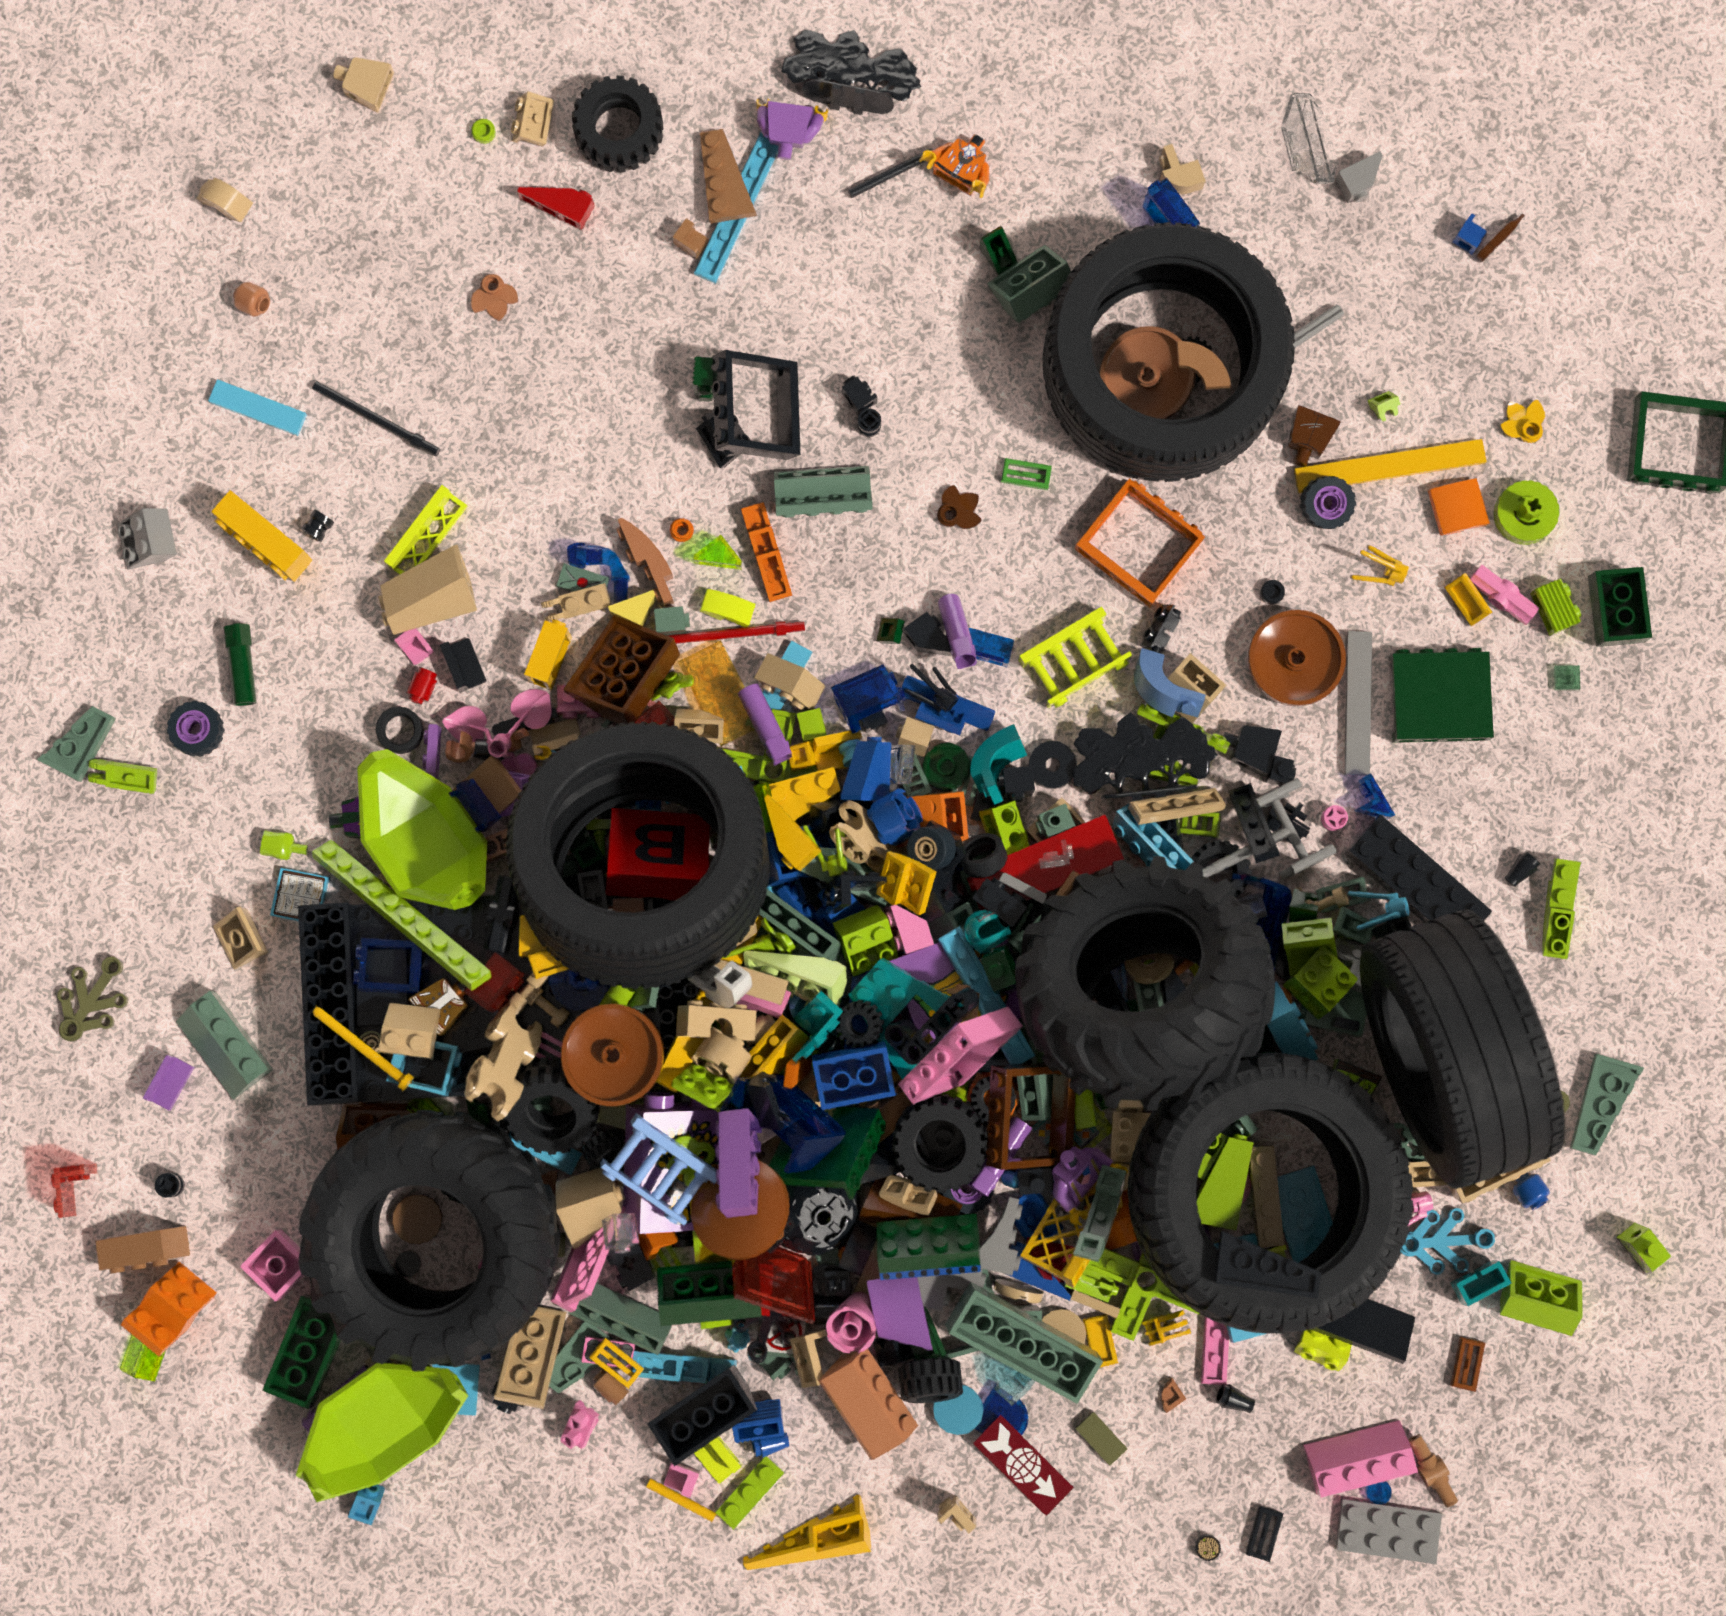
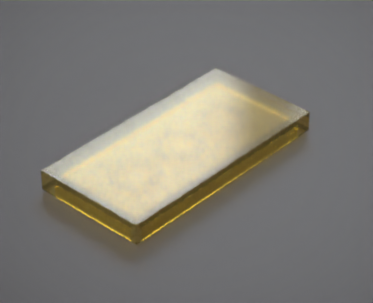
(717, 689)

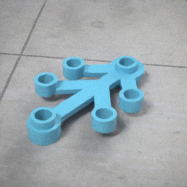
(1440, 1241)

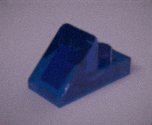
(1378, 803)

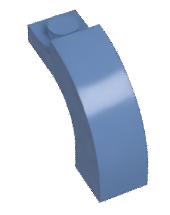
(1161, 692)

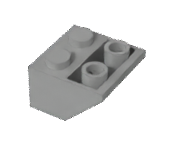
(146, 537)

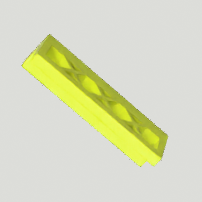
(422, 524)

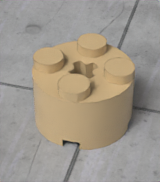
(722, 1055)

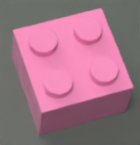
(275, 1265)

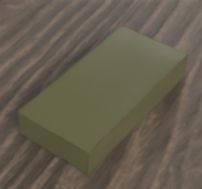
(1101, 1438)

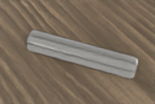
(1318, 324)

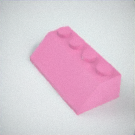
(1360, 1458)

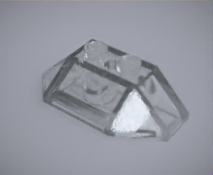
(1309, 140)

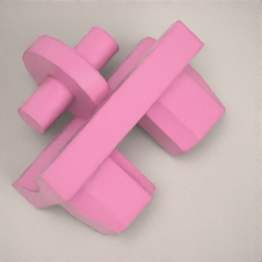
(579, 1426)

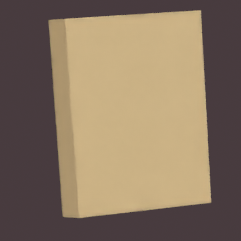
(240, 937)

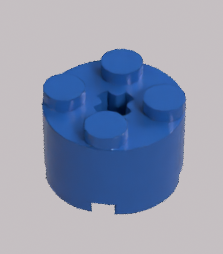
(895, 817)

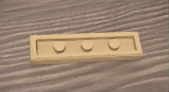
(1176, 806)

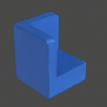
(1470, 235)

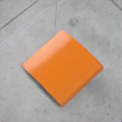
(1458, 507)

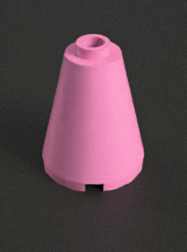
(852, 1324)

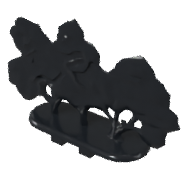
(849, 63)
(1136, 754)

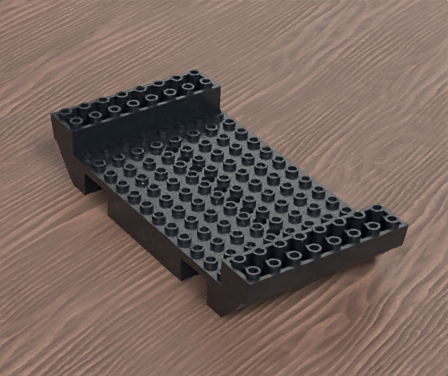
(327, 958)

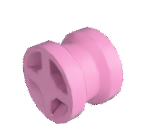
(1339, 818)

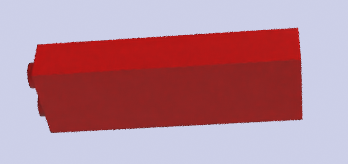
(1092, 848)

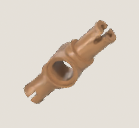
(1433, 1470)

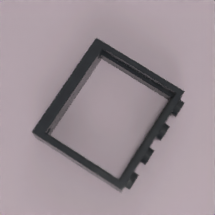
(786, 400)

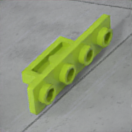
(1216, 740)

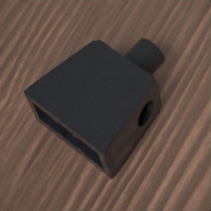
(1254, 748)

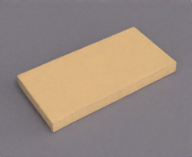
(531, 1359)

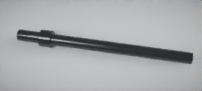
(416, 440)

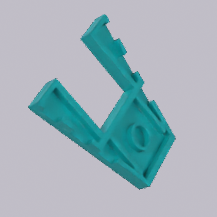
(891, 992)

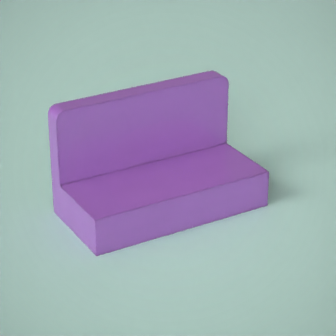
(168, 1082)

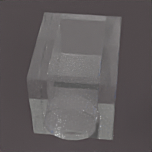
(620, 1232)

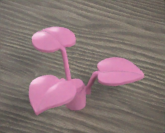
(530, 706)

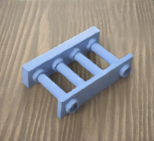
(682, 1159)

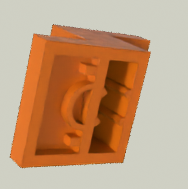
(168, 1308)

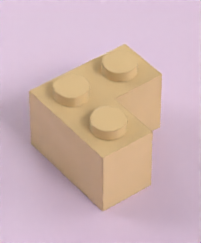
(790, 681)

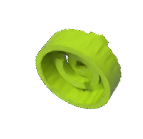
(1518, 498)

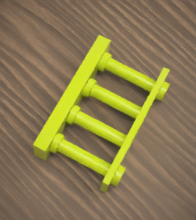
(1054, 647)

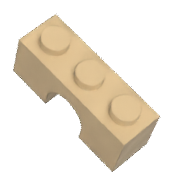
(696, 1020)

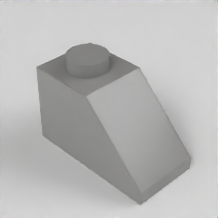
(1359, 178)

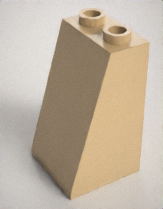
(428, 593)

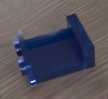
(867, 695)

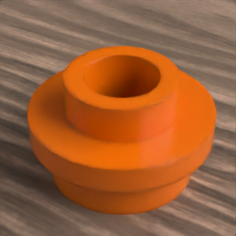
(681, 522)

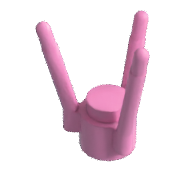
(1421, 1204)

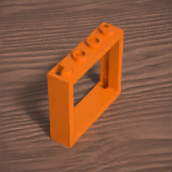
(1117, 573)

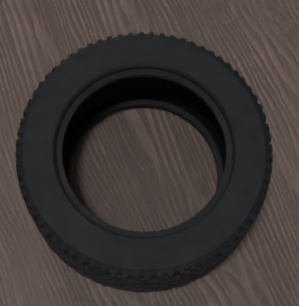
(1462, 1048)

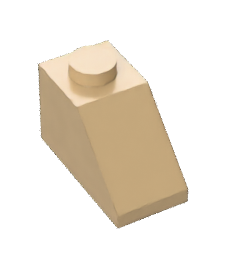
(702, 723)

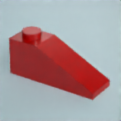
(563, 203)

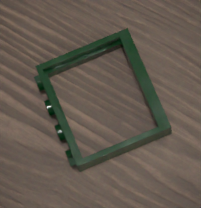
(1669, 479)

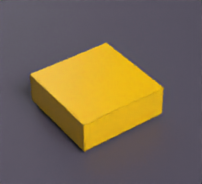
(802, 756)

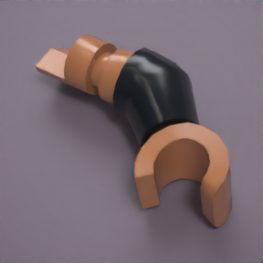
(462, 751)

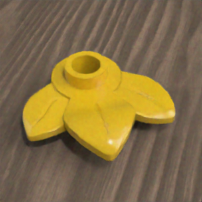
(1521, 418)

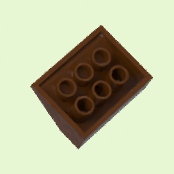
(623, 670)

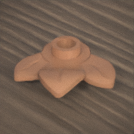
(493, 300)

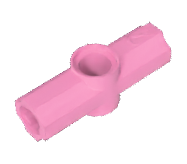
(1504, 595)

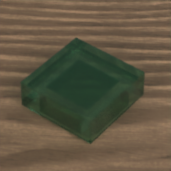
(1567, 677)

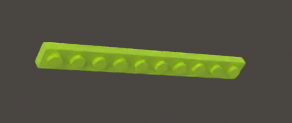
(402, 915)

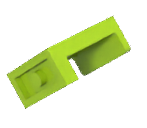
(1305, 938)

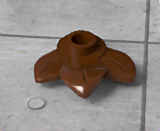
(962, 508)

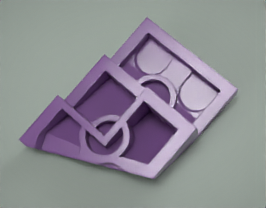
(899, 1311)

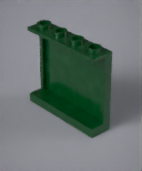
(1442, 696)
(847, 1161)

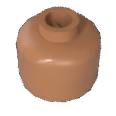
(251, 299)

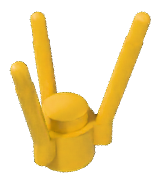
(1394, 568)

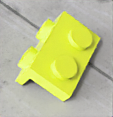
(1323, 1349)

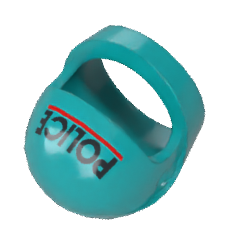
(990, 931)

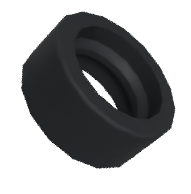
(389, 714)
(986, 866)

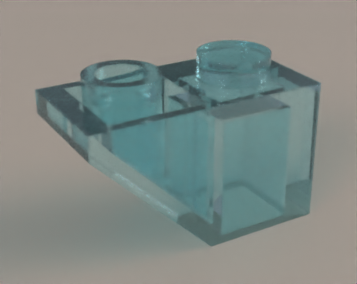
(1013, 1386)

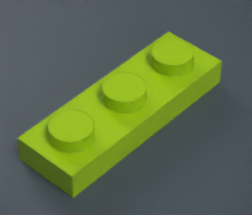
(749, 1492)

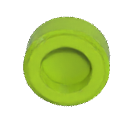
(483, 131)

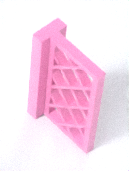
(581, 1272)

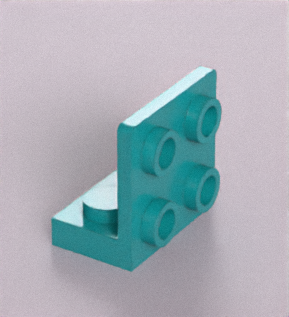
(817, 1018)

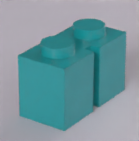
(1482, 1283)

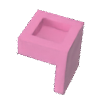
(414, 645)
(681, 1478)

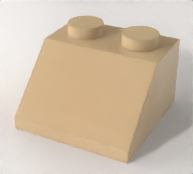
(409, 1031)

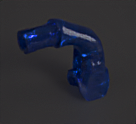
(582, 555)

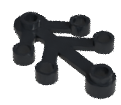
(760, 1343)

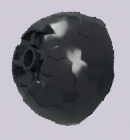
(820, 1237)

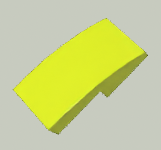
(727, 606)

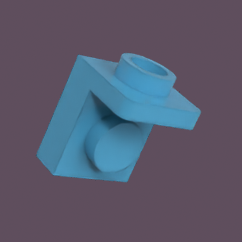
(366, 1504)

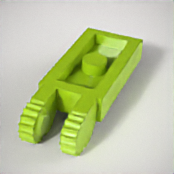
(124, 776)

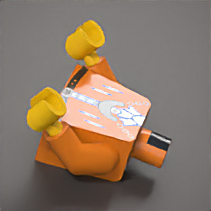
(960, 164)

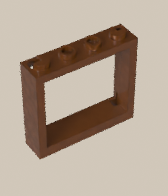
(999, 1117)

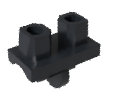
(1301, 829)

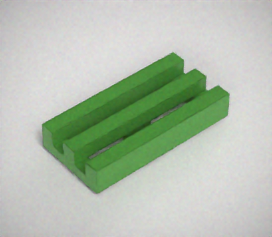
(1025, 483)

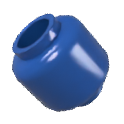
(1531, 1191)

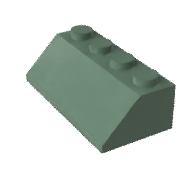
(223, 1044)

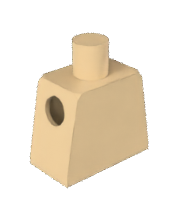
(365, 81)

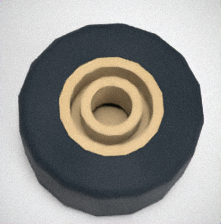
(939, 843)

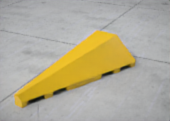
(836, 1535)

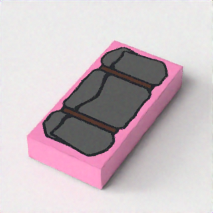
(592, 1342)

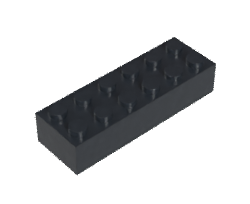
(1411, 873)

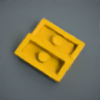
(907, 882)

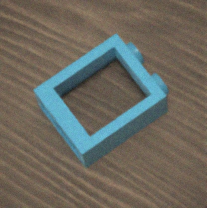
(454, 1061)

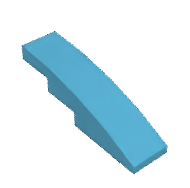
(680, 1367)

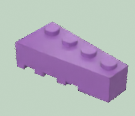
(737, 1162)

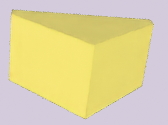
(635, 609)

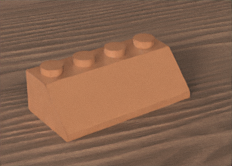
(868, 1403)

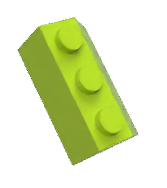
(1542, 1298)

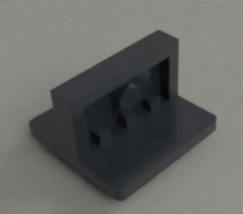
(706, 431)

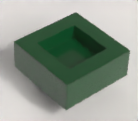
(890, 630)

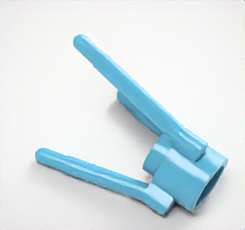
(1395, 908)

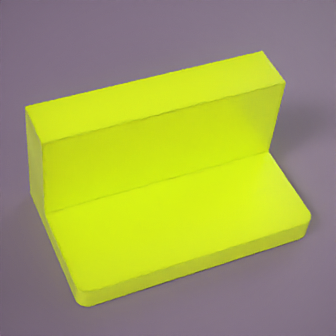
(718, 1459)

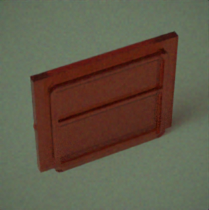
(776, 1283)

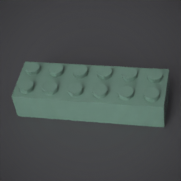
(1023, 1342)

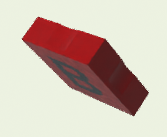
(656, 853)

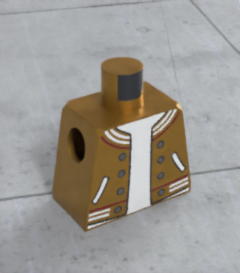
(443, 997)

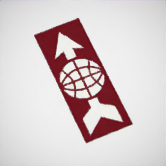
(1023, 1465)

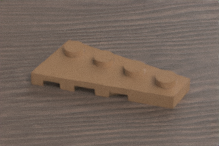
(724, 183)

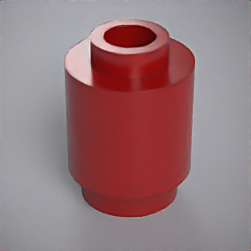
(421, 686)

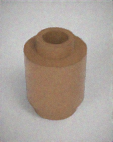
(609, 1387)

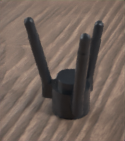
(944, 699)

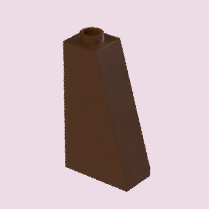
(880, 1210)

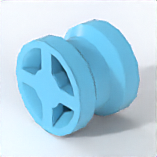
(847, 750)

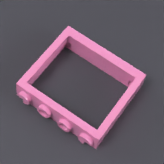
(940, 1067)

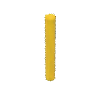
(681, 1500)

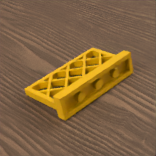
(1075, 1265)

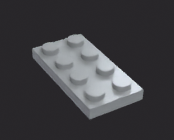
(1388, 1531)

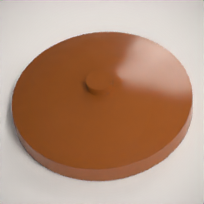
(1296, 658)
(612, 1054)
(742, 1235)

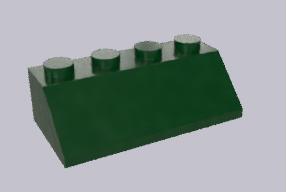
(700, 1294)

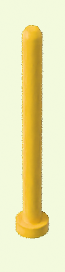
(403, 1080)

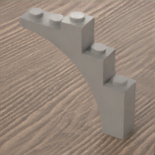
(993, 1255)

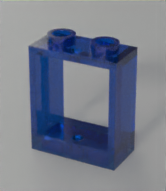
(1166, 205)
(415, 968)

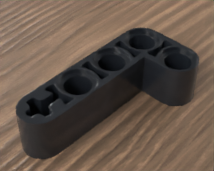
(937, 1024)

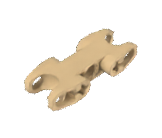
(862, 838)
(498, 1071)

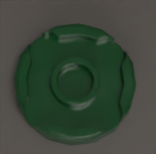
(946, 766)

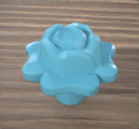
(736, 1339)

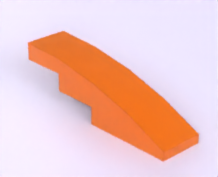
(766, 551)

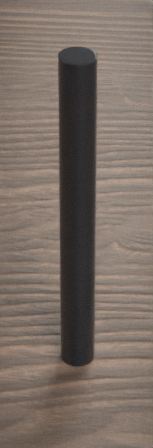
(886, 175)

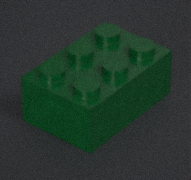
(1620, 606)

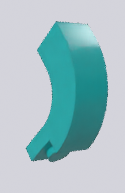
(992, 757)

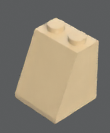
(585, 1202)

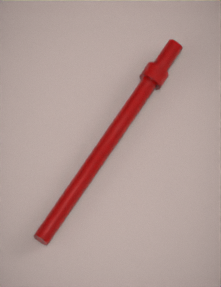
(779, 628)

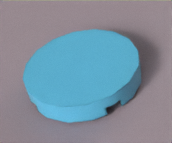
(959, 1414)

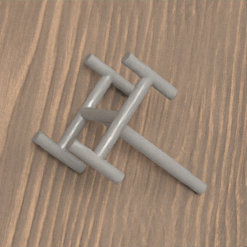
(1306, 861)

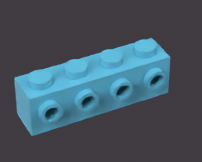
(1149, 840)

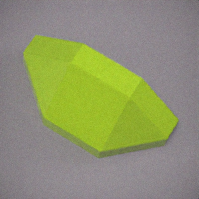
(419, 833)
(377, 1427)

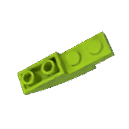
(1559, 908)

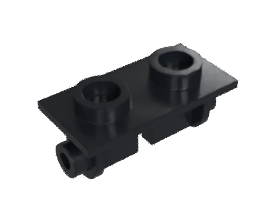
(1165, 618)

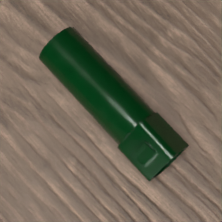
(238, 647)

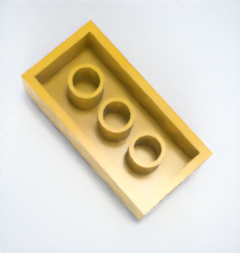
(258, 533)

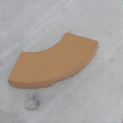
(1204, 363)

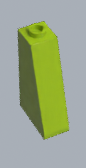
(1223, 1187)

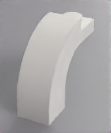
(725, 985)

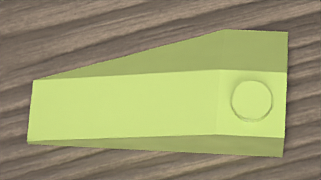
(805, 973)

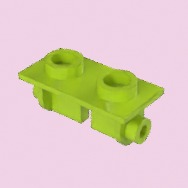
(1096, 1285)

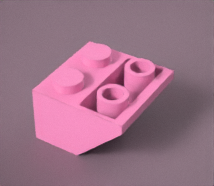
(908, 930)

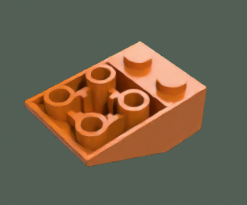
(945, 809)

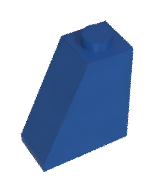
(868, 771)

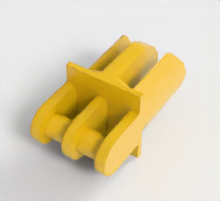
(1163, 1328)

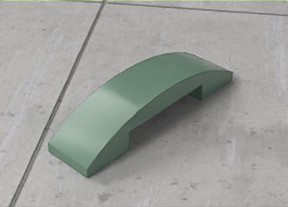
(1101, 1214)

